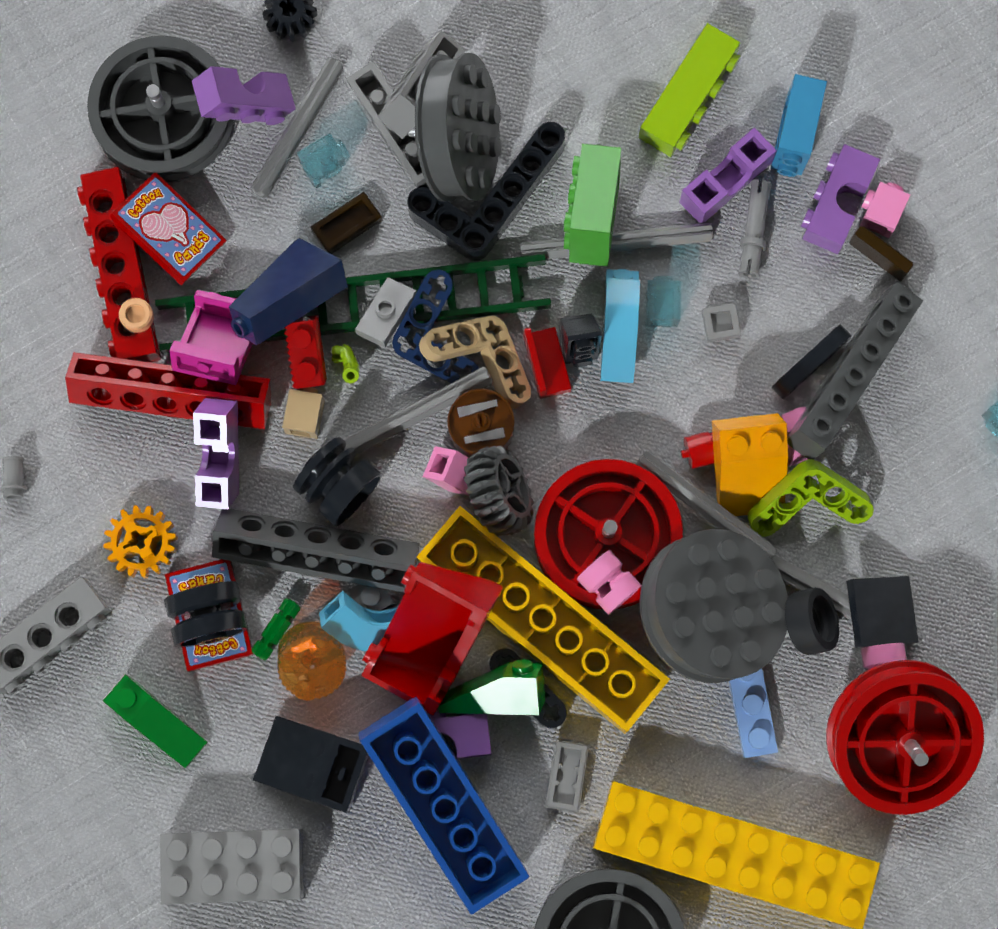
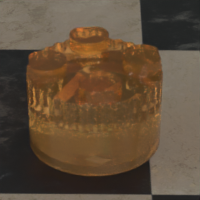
(310, 661)

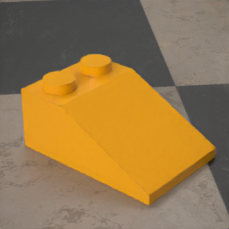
(748, 459)

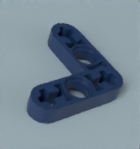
(415, 355)

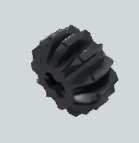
(289, 24)

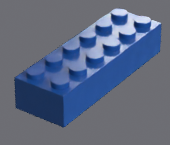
(443, 805)

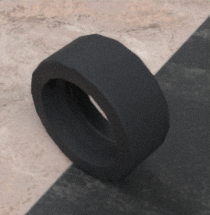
(812, 621)

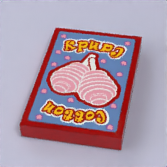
(168, 228)
(218, 652)

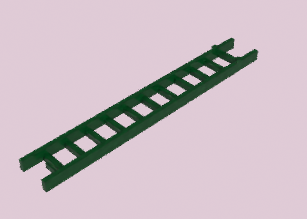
(408, 275)

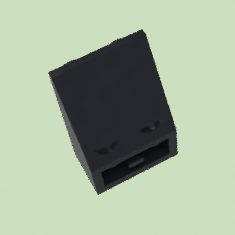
(312, 764)

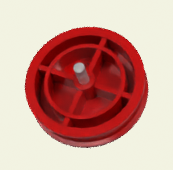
(600, 510)
(904, 737)

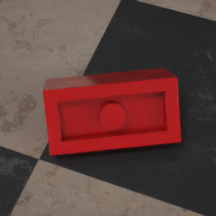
(546, 362)

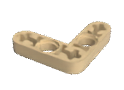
(482, 342)

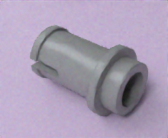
(13, 478)

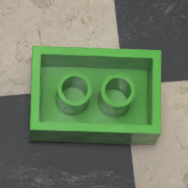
(592, 204)

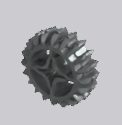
(499, 491)

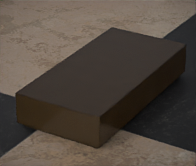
(346, 223)
(881, 253)

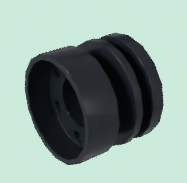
(331, 476)

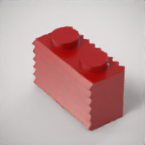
(306, 352)

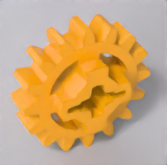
(128, 547)

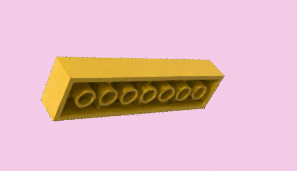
(550, 623)
(736, 855)

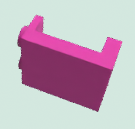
(209, 343)

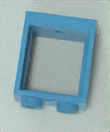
(798, 125)

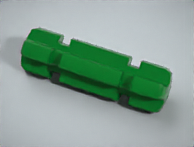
(275, 629)

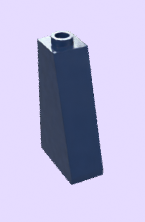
(286, 291)

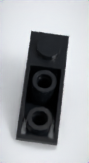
(580, 339)

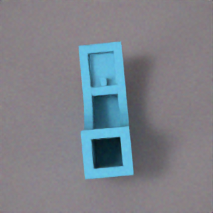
(620, 325)
(353, 623)

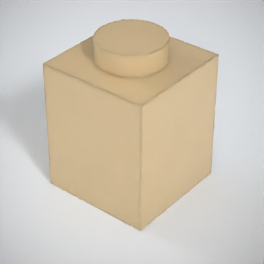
(303, 413)

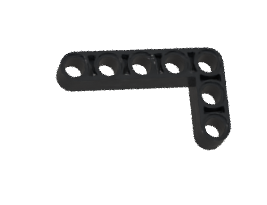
(496, 201)

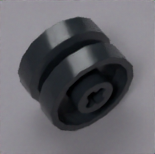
(206, 614)

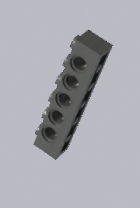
(853, 371)
(313, 549)

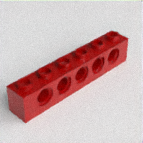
(111, 187)
(159, 390)

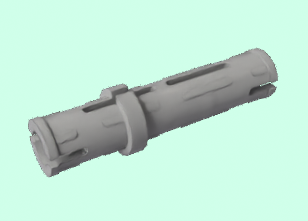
(754, 241)

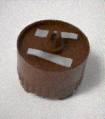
(480, 421)

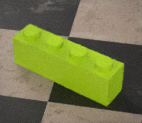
(689, 91)

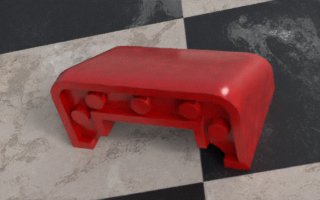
(430, 633)

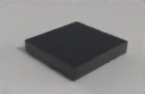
(882, 611)

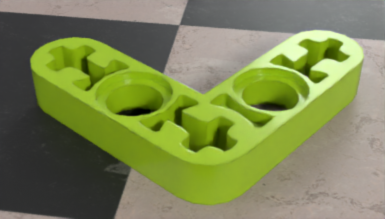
(805, 490)

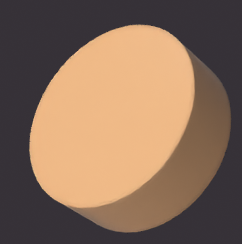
(136, 315)

